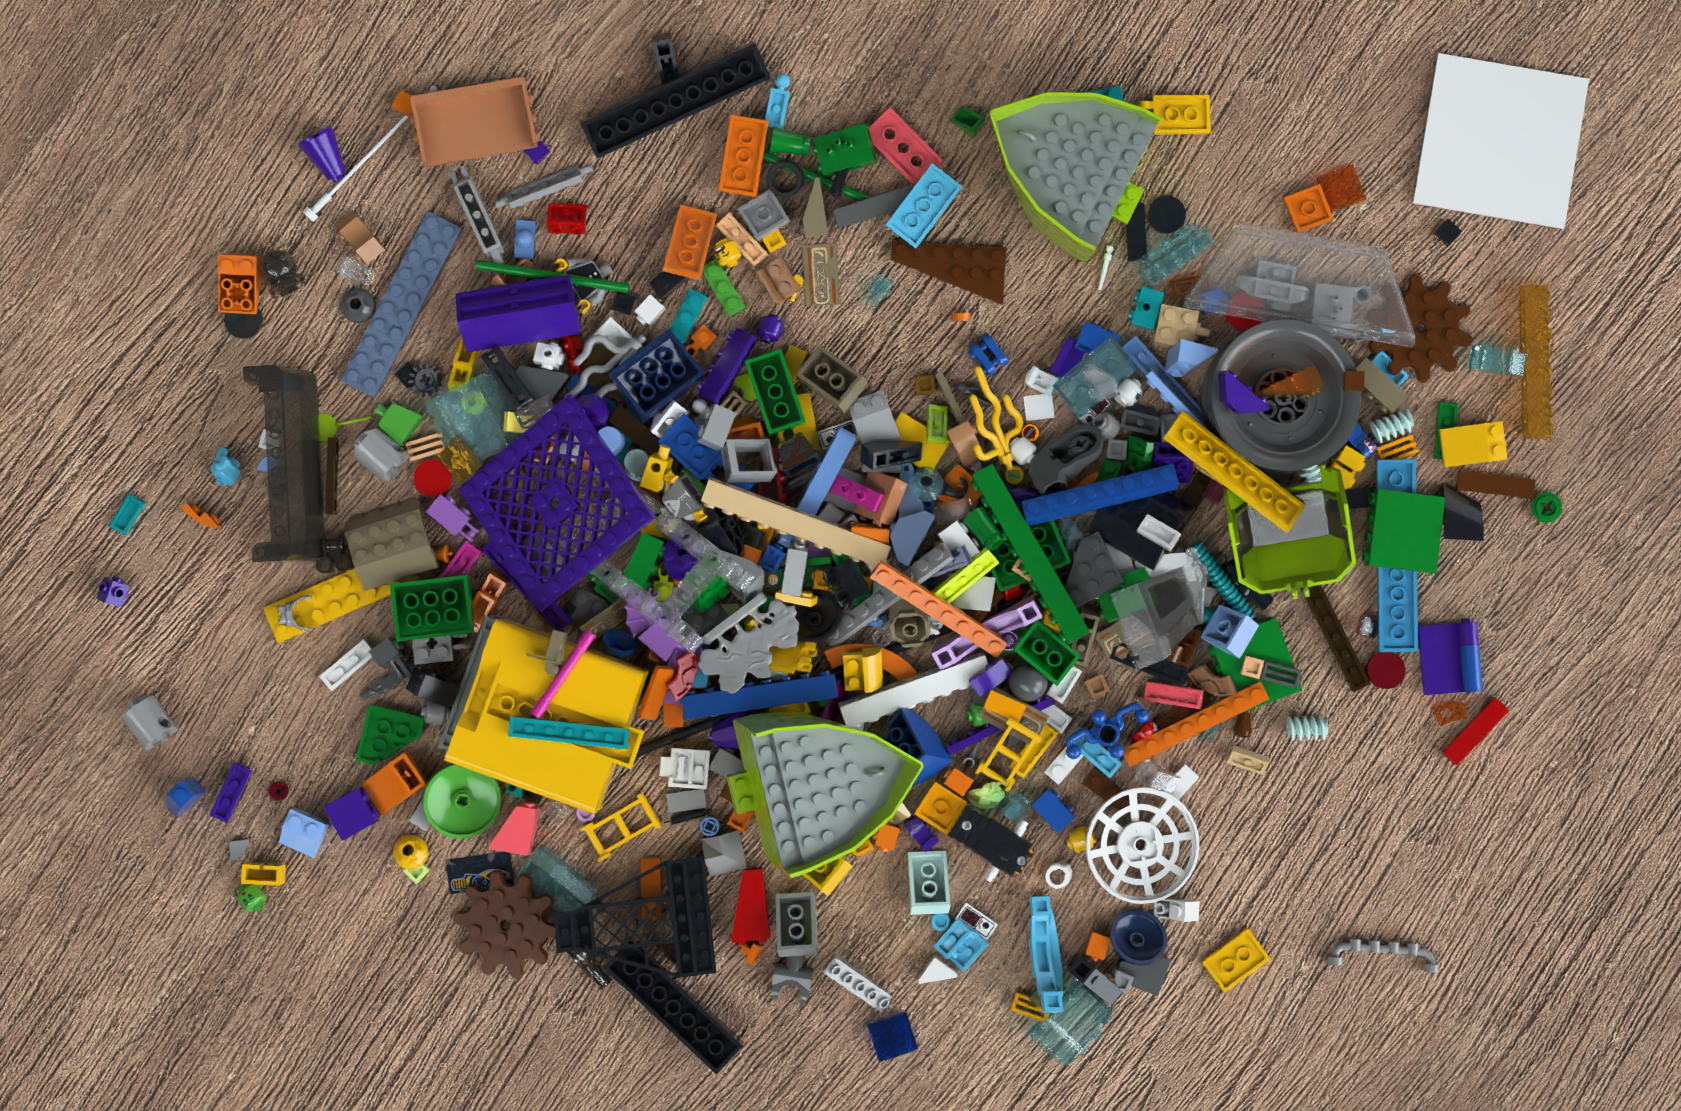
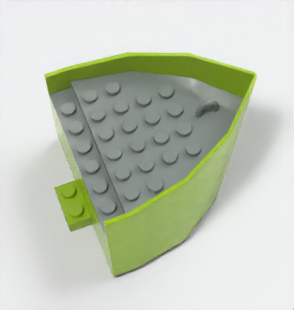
(1073, 163)
(816, 786)

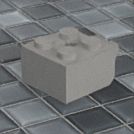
(442, 652)

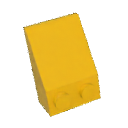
(1473, 444)
(829, 875)

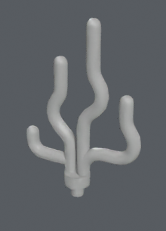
(622, 352)

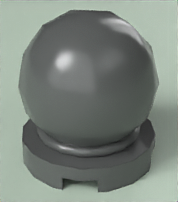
(1027, 683)

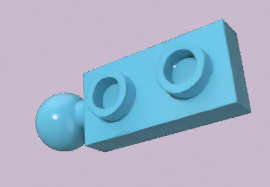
(778, 102)

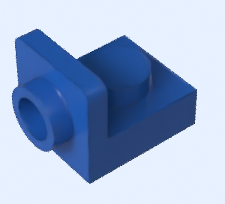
(773, 557)

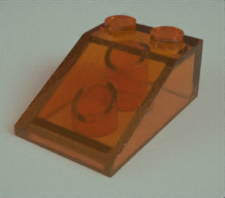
(1302, 383)

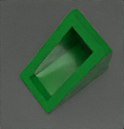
(968, 121)

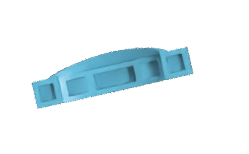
(1045, 954)

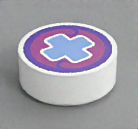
(1012, 638)

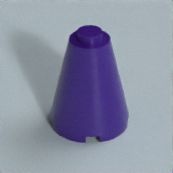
(324, 153)

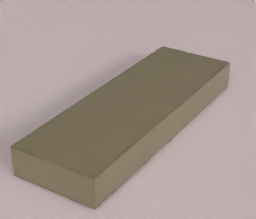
(949, 397)

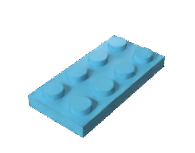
(923, 205)

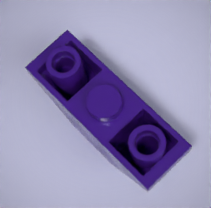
(1238, 395)

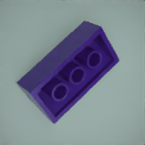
(727, 366)

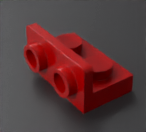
(566, 218)

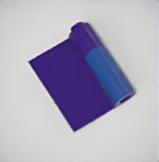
(1450, 658)

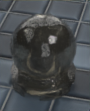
(280, 271)

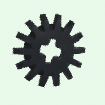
(432, 383)

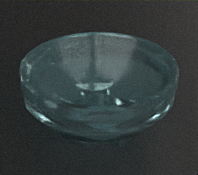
(922, 492)

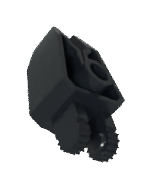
(724, 531)

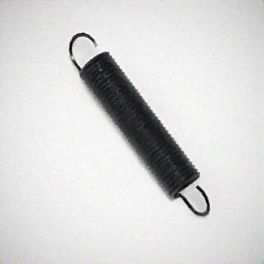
(687, 816)

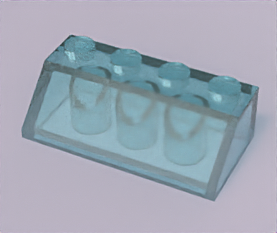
(1074, 388)
(556, 878)

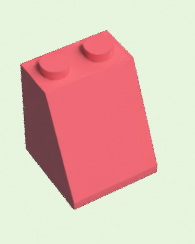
(518, 831)

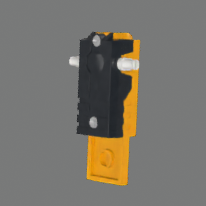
(976, 831)

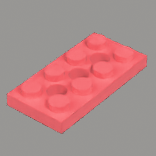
(903, 134)

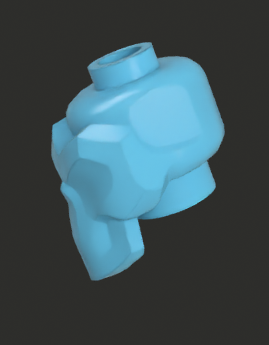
(225, 468)

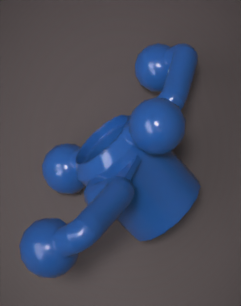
(1093, 735)

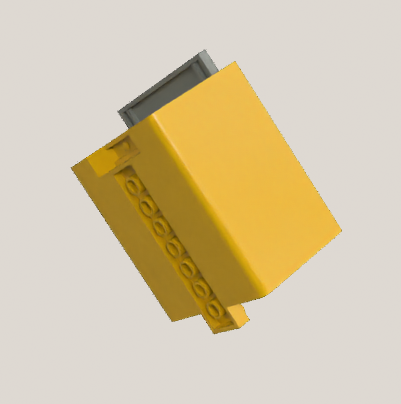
(508, 683)

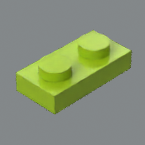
(937, 424)

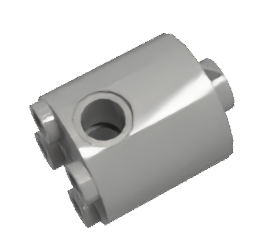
(379, 454)
(148, 722)

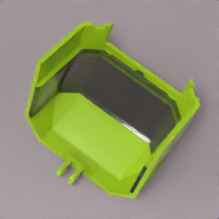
(1310, 554)

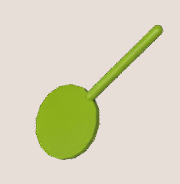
(328, 425)

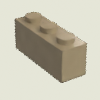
(1380, 387)

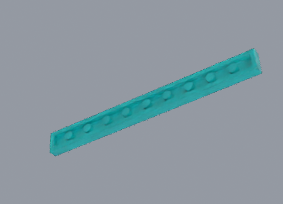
(680, 328)

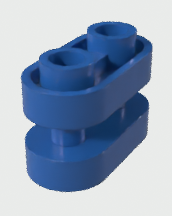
(987, 365)

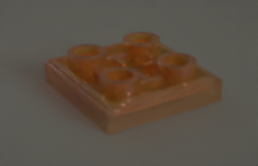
(1342, 188)

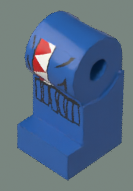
(1361, 443)

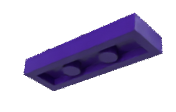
(231, 792)

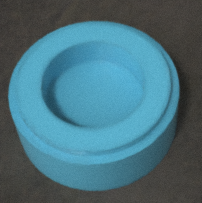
(940, 921)

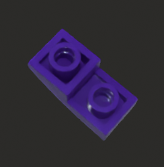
(990, 677)

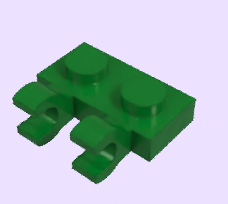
(1140, 452)

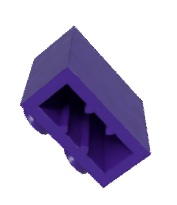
(1167, 454)
(352, 813)

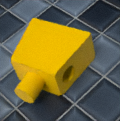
(653, 473)

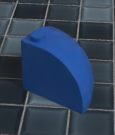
(918, 739)

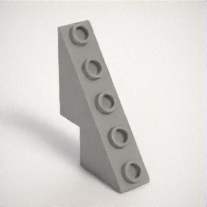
(856, 982)

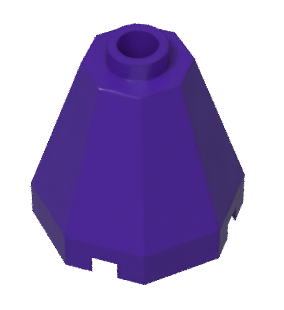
(724, 733)

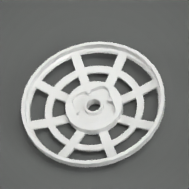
(1152, 849)

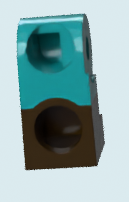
(524, 794)

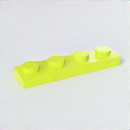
(966, 576)

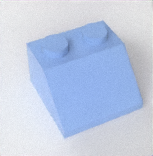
(1186, 357)
(1229, 631)
(303, 832)

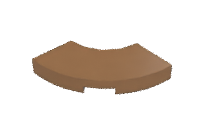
(1212, 683)

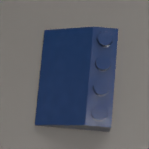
(656, 376)

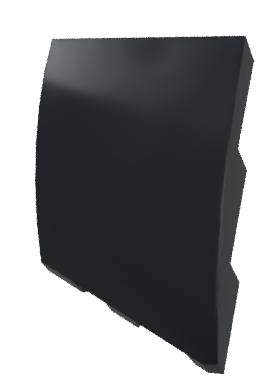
(1461, 516)

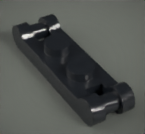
(507, 377)

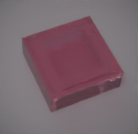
(1214, 492)

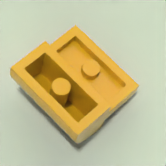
(863, 670)

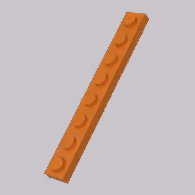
(938, 608)
(1195, 723)

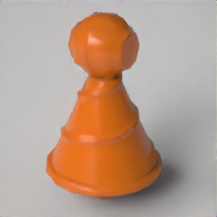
(443, 554)

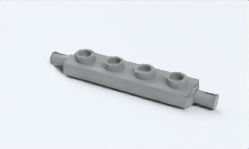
(544, 186)

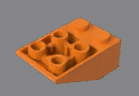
(238, 283)
(395, 783)

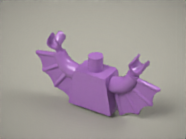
(655, 638)

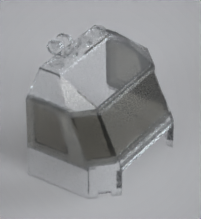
(1162, 610)

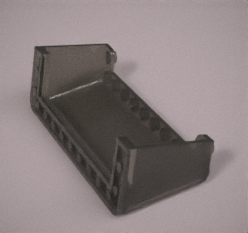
(291, 464)

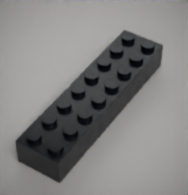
(676, 1008)

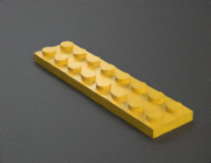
(1234, 471)
(328, 602)

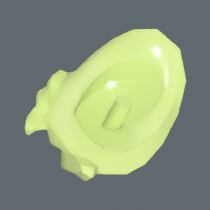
(986, 796)

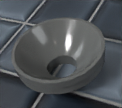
(366, 309)

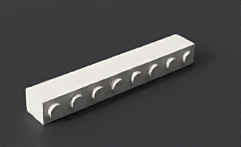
(911, 691)

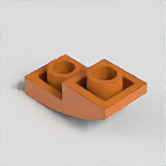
(206, 518)

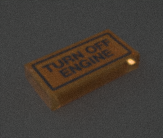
(1182, 286)

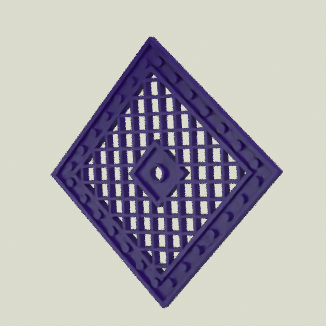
(479, 492)

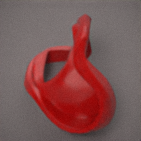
(1144, 731)

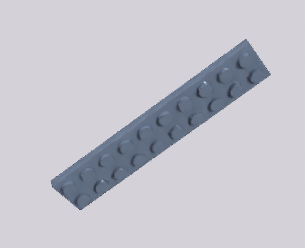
(401, 304)

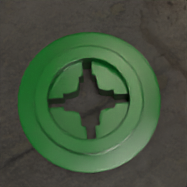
(1555, 506)

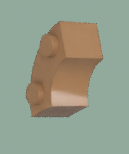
(360, 237)
(963, 440)

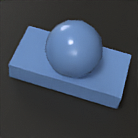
(524, 239)

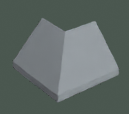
(723, 853)

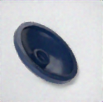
(1144, 929)

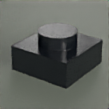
(403, 374)

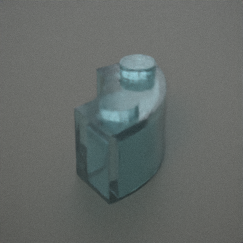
(1497, 361)

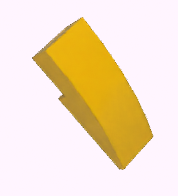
(463, 365)

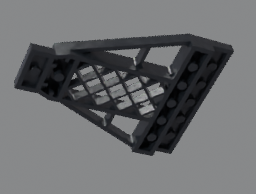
(689, 919)

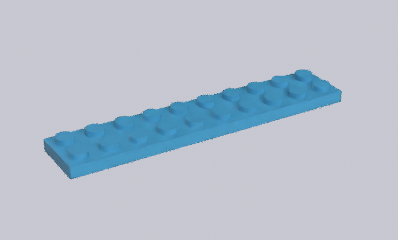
(1397, 588)

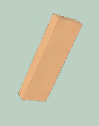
(746, 243)

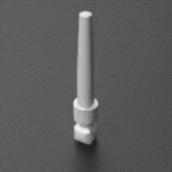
(1107, 257)

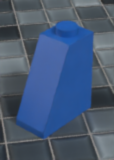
(184, 796)

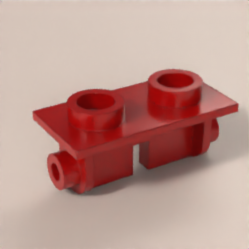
(571, 346)

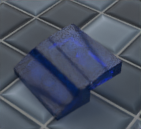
(892, 1036)

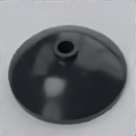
(825, 611)

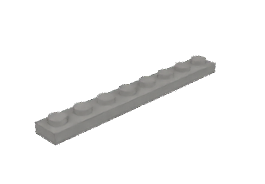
(884, 598)

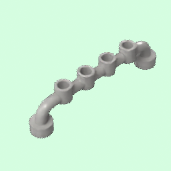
(1392, 948)

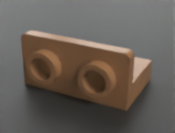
(778, 281)

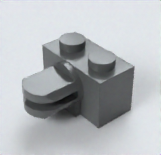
(388, 653)

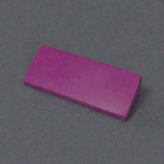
(832, 709)

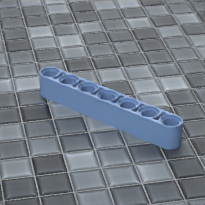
(823, 476)

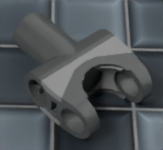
(794, 974)

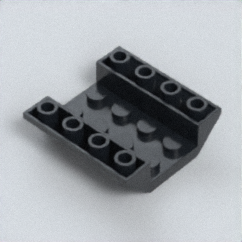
(1120, 523)

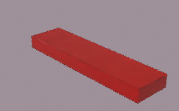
(1475, 731)

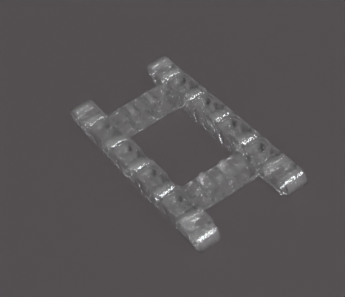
(686, 591)

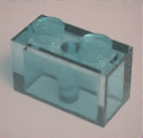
(1015, 807)

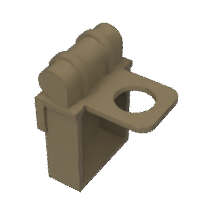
(555, 652)

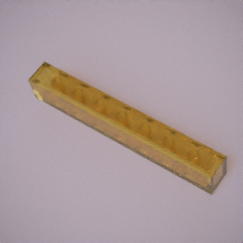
(1537, 372)

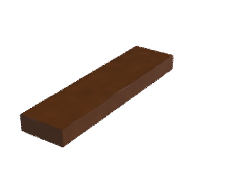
(1495, 484)

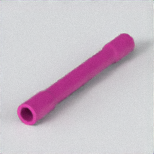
(544, 701)

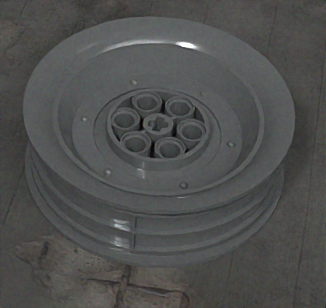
(1310, 432)

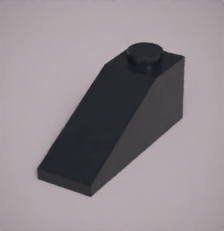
(665, 56)
(890, 453)

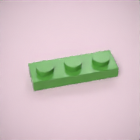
(723, 288)

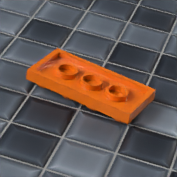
(743, 156)
(690, 242)

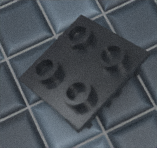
(845, 582)

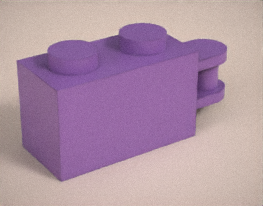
(452, 517)

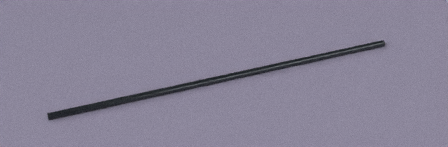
(709, 723)

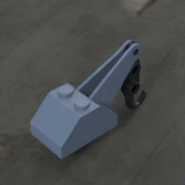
(913, 522)

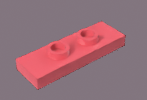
(1173, 695)

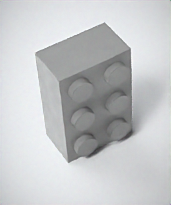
(796, 924)

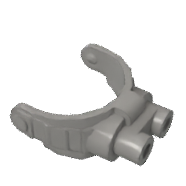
(286, 614)

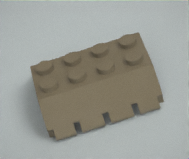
(390, 544)

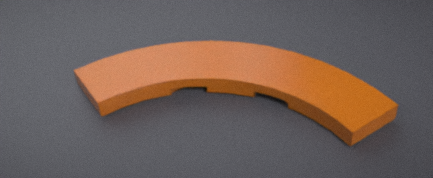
(890, 661)

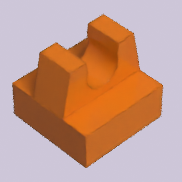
(752, 952)

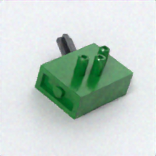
(843, 153)

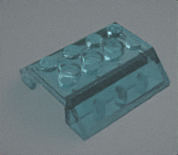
(474, 413)

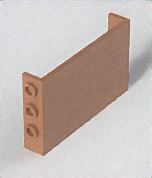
(473, 122)

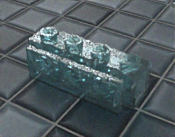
(1175, 257)

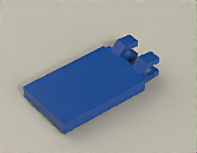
(684, 447)

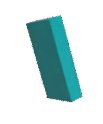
(127, 514)

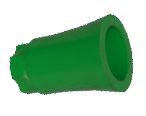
(788, 142)
(983, 528)

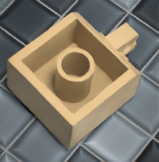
(1177, 324)

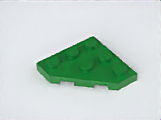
(386, 733)

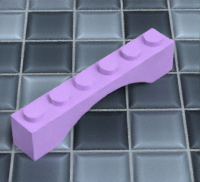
(1009, 619)

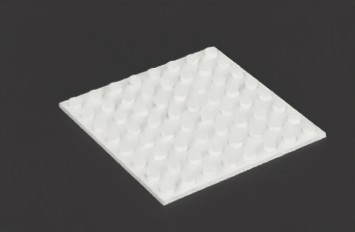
(1500, 141)

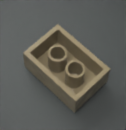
(832, 379)

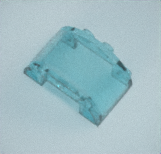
(1072, 1030)

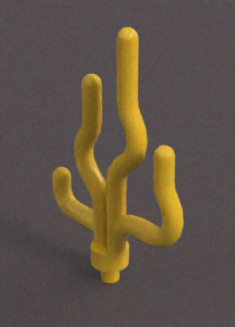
(999, 440)

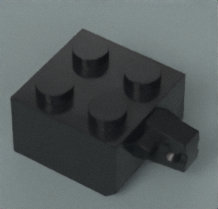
(433, 686)

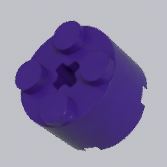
(595, 409)
(677, 560)

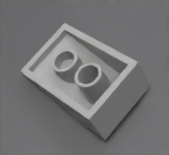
(874, 418)
(756, 570)

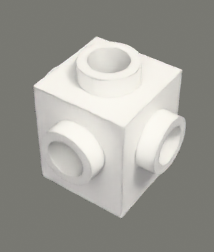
(548, 356)

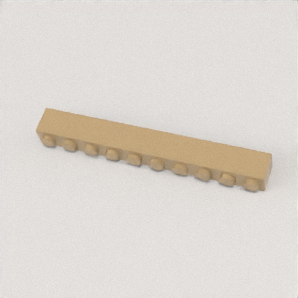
(793, 521)

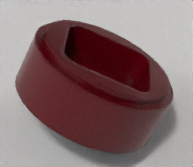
(278, 791)

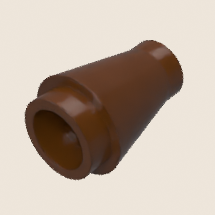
(1243, 725)

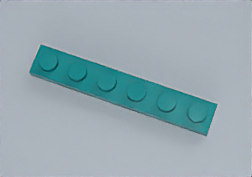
(568, 732)

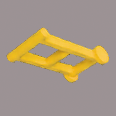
(983, 766)
(603, 854)

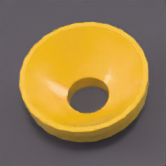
(418, 856)

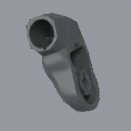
(1065, 459)

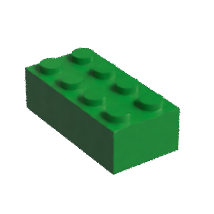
(775, 392)

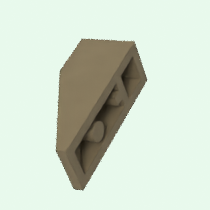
(814, 218)
(1091, 617)

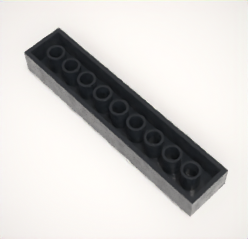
(675, 99)

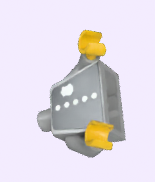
(584, 267)

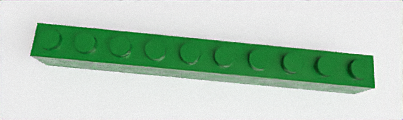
(1032, 558)

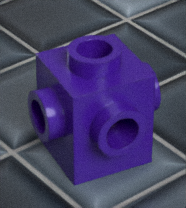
(113, 591)

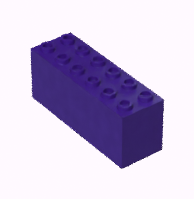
(517, 313)

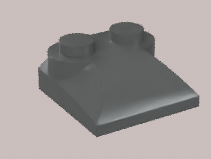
(585, 607)

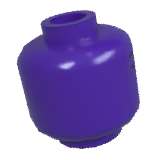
(770, 328)

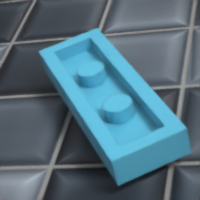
(1097, 755)

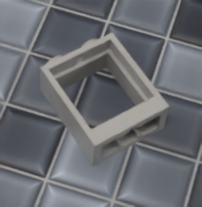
(730, 463)
(795, 568)

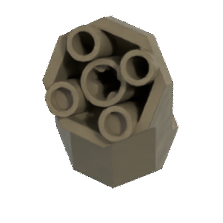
(909, 623)

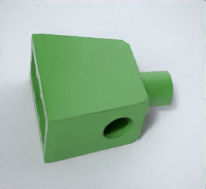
(398, 422)

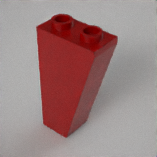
(752, 911)

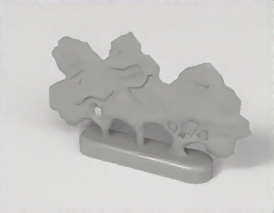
(749, 649)

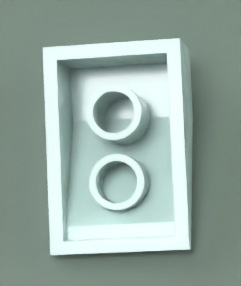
(928, 882)

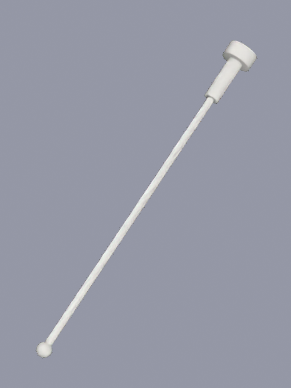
(311, 213)

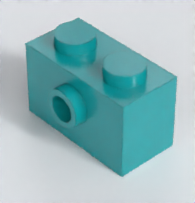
(1146, 308)

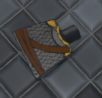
(796, 453)

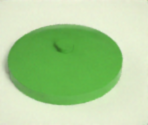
(461, 801)

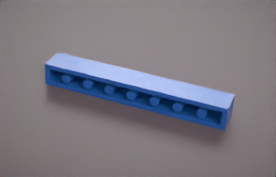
(1100, 495)
(760, 696)

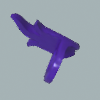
(1025, 492)

